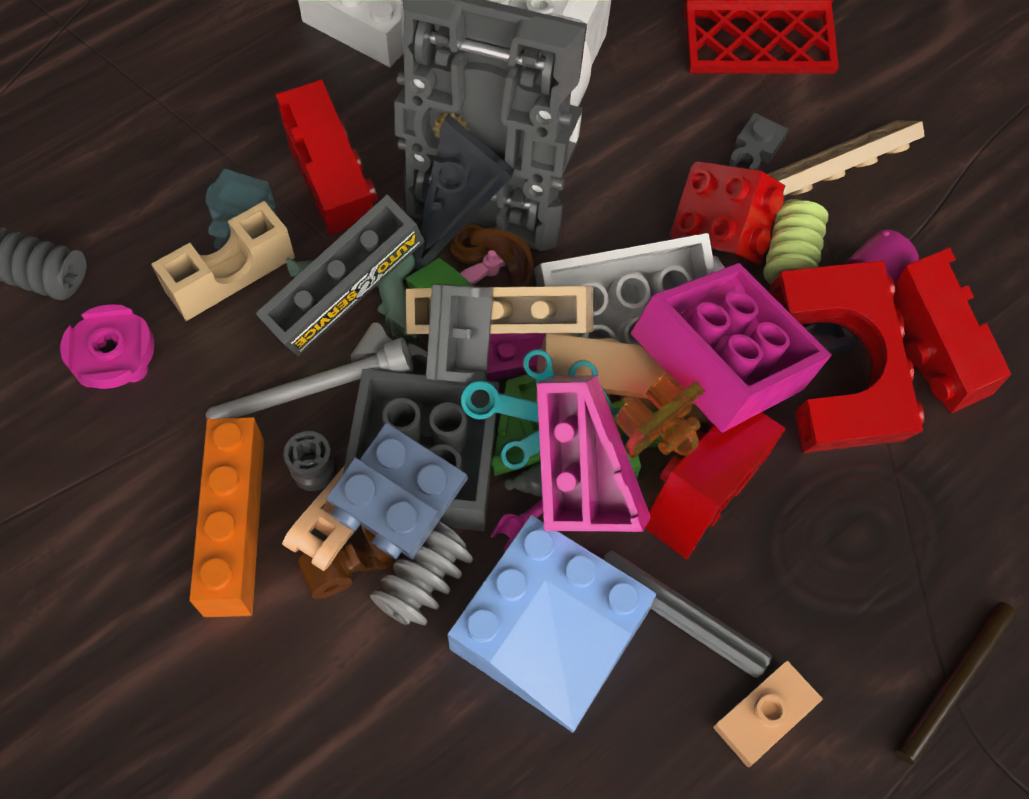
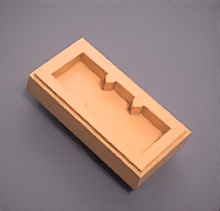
(767, 713)

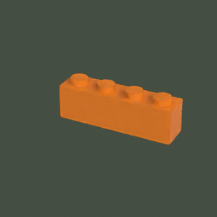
(228, 518)

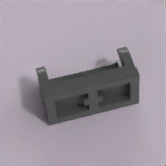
(459, 332)

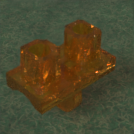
(673, 404)

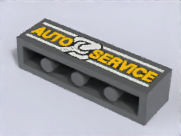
(341, 276)

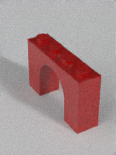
(863, 302)

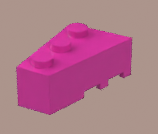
(584, 461)

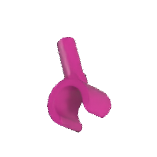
(512, 524)

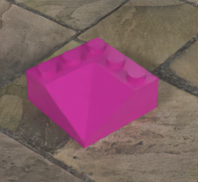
(730, 342)

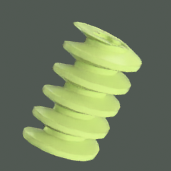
(796, 238)

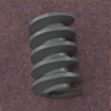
(40, 265)

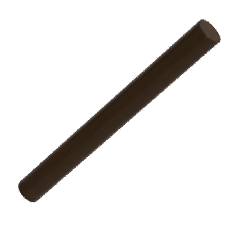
(955, 683)

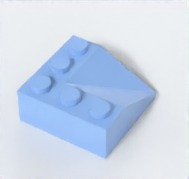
(551, 622)

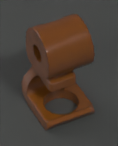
(339, 573)

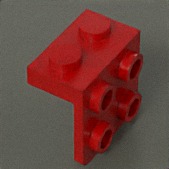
(732, 207)

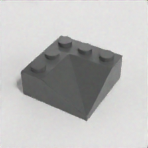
(435, 419)

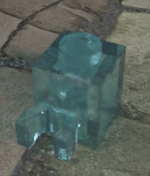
(231, 196)

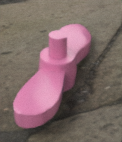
(489, 267)

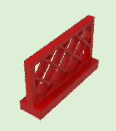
(758, 13)

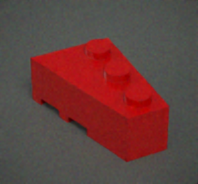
(325, 156)

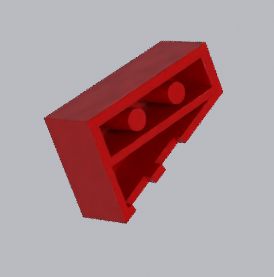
(944, 335)
(708, 480)

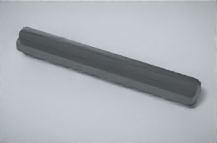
(697, 621)

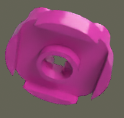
(111, 369)

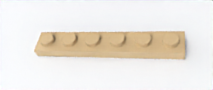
(853, 153)

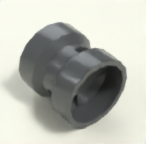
(310, 471)

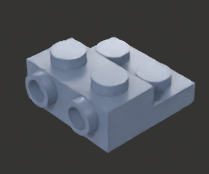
(396, 492)

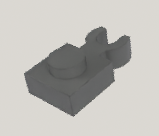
(758, 142)

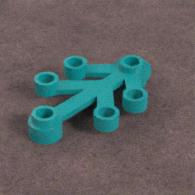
(521, 407)

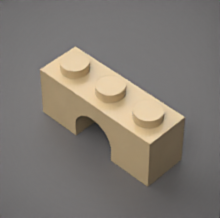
(254, 249)

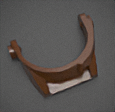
(512, 251)

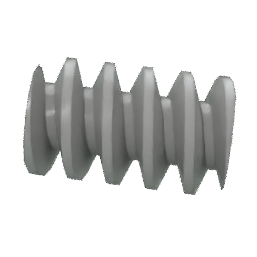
(421, 576)

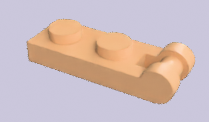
(319, 517)

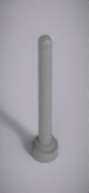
(391, 358)

